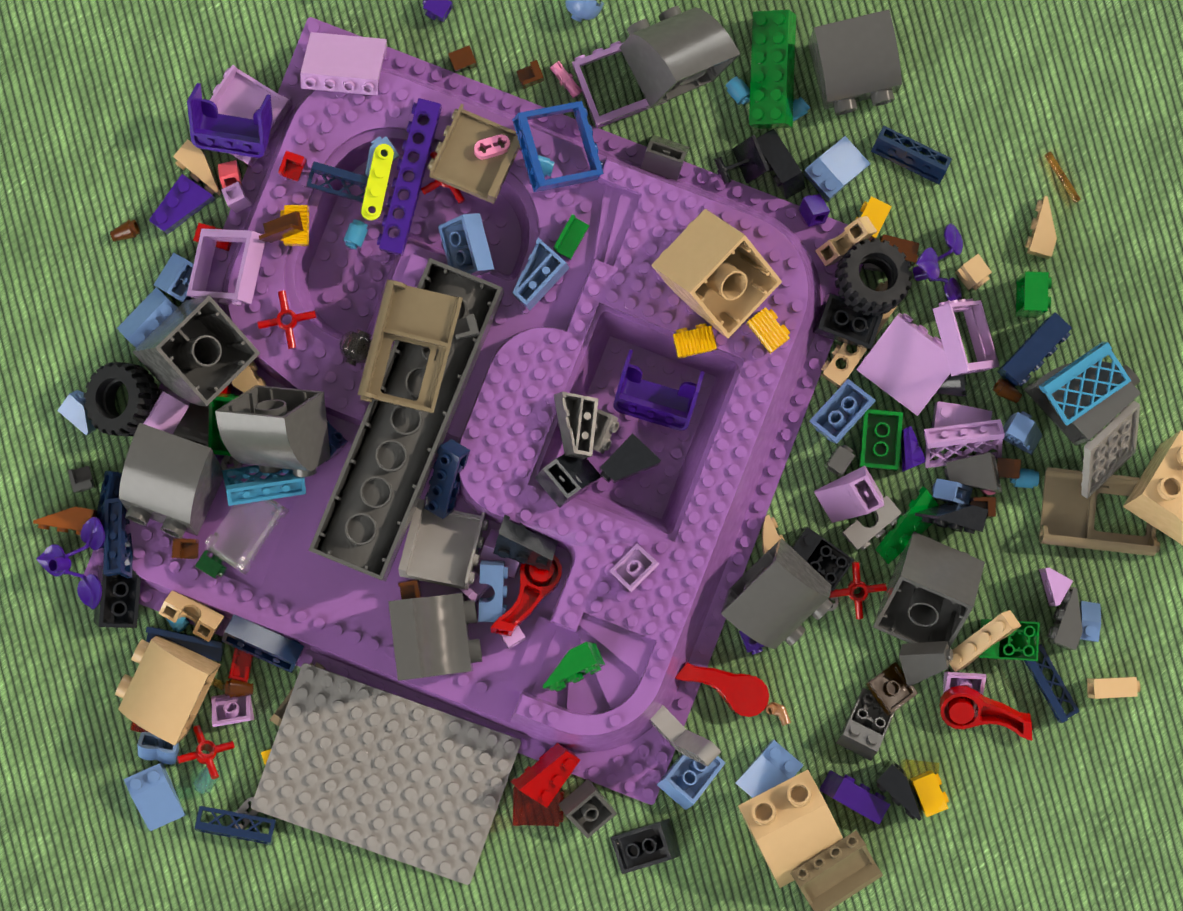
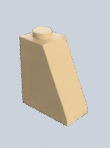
(1112, 687)

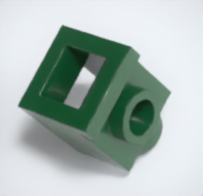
(211, 565)

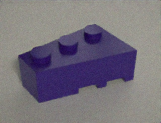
(180, 204)
(855, 797)

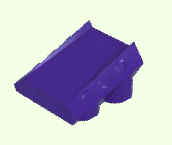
(911, 451)

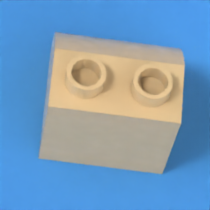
(717, 272)
(1160, 490)
(166, 688)
(790, 825)

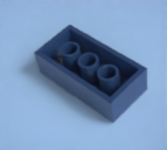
(1034, 349)

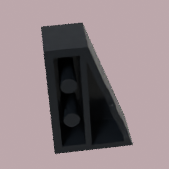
(781, 164)
(524, 546)

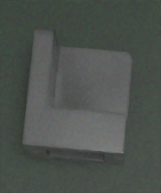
(466, 328)
(81, 479)

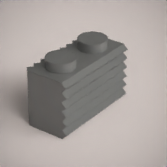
(840, 460)

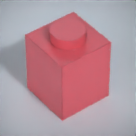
(229, 173)

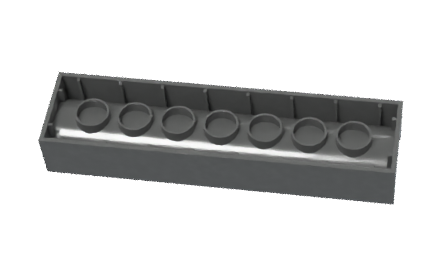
(400, 444)

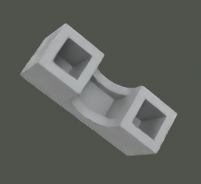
(859, 535)

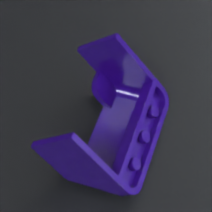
(228, 132)
(654, 401)

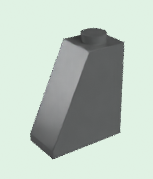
(975, 472)
(924, 660)

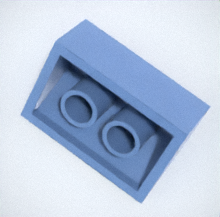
(466, 244)
(146, 317)
(841, 411)

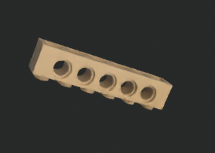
(839, 376)

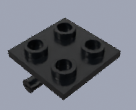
(749, 160)

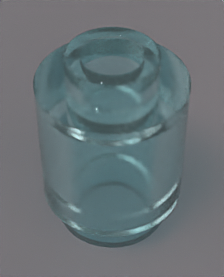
(203, 782)

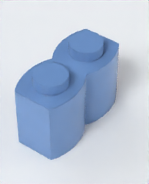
(154, 748)

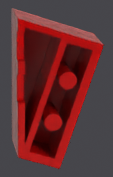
(547, 775)

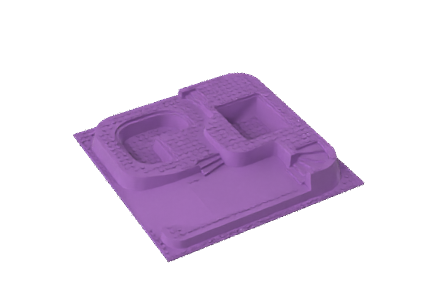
(689, 512)

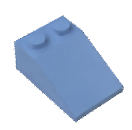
(836, 168)
(768, 770)
(688, 779)
(155, 796)

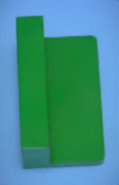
(571, 237)

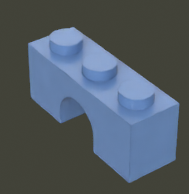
(493, 574)

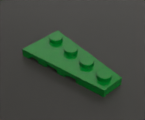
(897, 539)

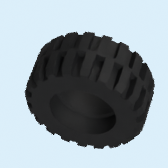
(886, 258)
(102, 393)

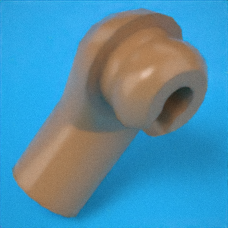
(780, 711)

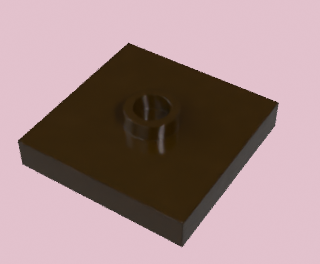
(891, 688)

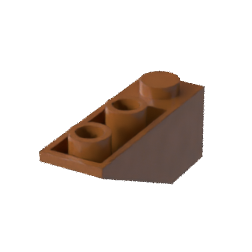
(71, 518)

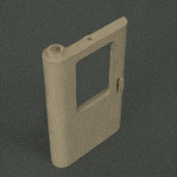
(413, 318)
(1070, 517)

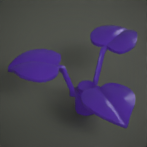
(929, 268)
(58, 563)

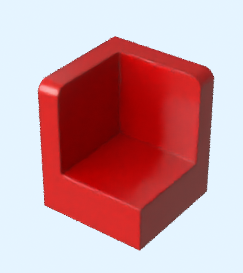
(292, 166)

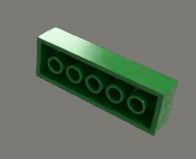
(772, 69)

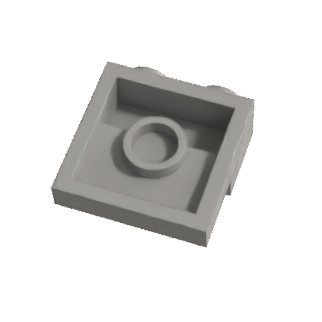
(605, 426)

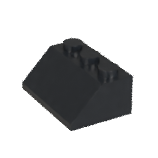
(118, 601)

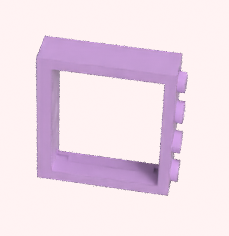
(612, 116)
(248, 270)
(978, 332)

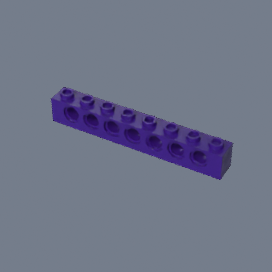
(432, 111)

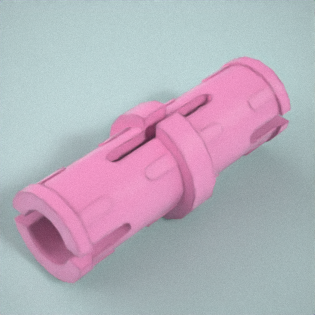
(566, 79)

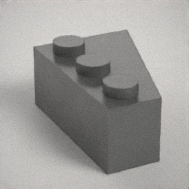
(576, 423)

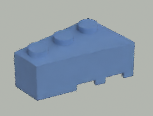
(540, 275)
(1022, 432)

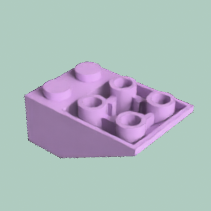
(850, 496)

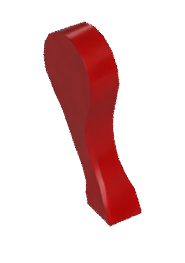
(534, 586)
(741, 692)
(966, 708)

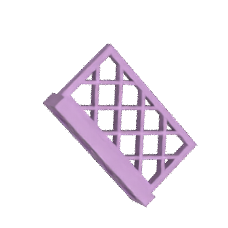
(961, 436)

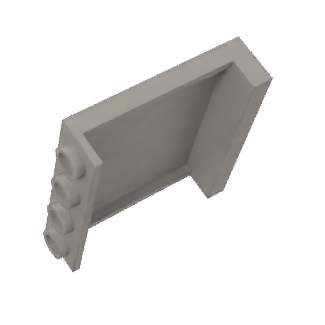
(443, 548)

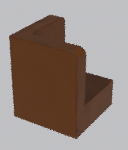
(462, 58)
(530, 75)
(1009, 468)
(986, 503)
(185, 548)
(410, 589)

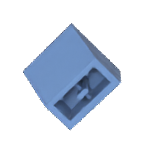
(175, 277)

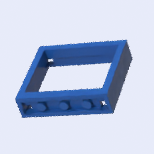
(530, 153)

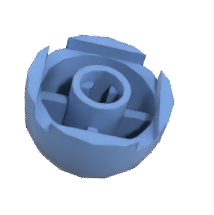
(584, 9)

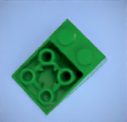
(1019, 645)
(574, 665)

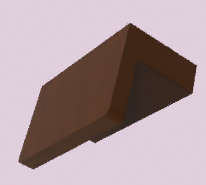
(282, 227)
(908, 247)

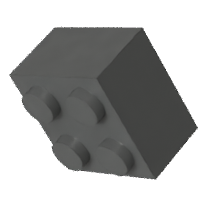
(587, 809)

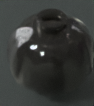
(355, 346)

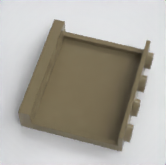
(460, 167)
(837, 873)

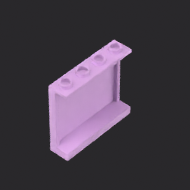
(343, 63)
(242, 96)
(907, 363)

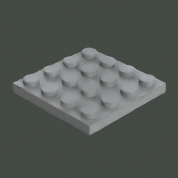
(1110, 449)

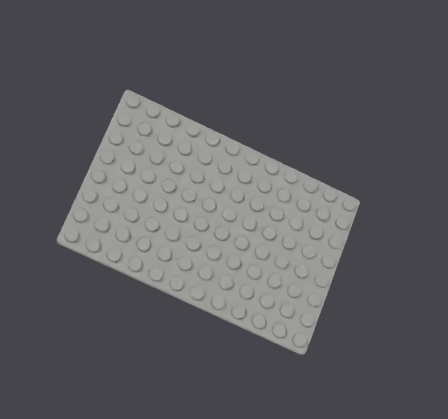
(386, 774)

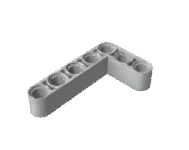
(682, 740)

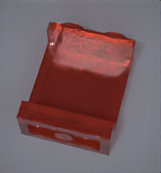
(530, 812)

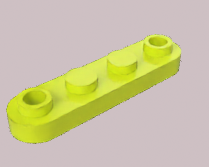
(377, 182)

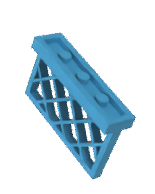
(1076, 368)
(260, 489)

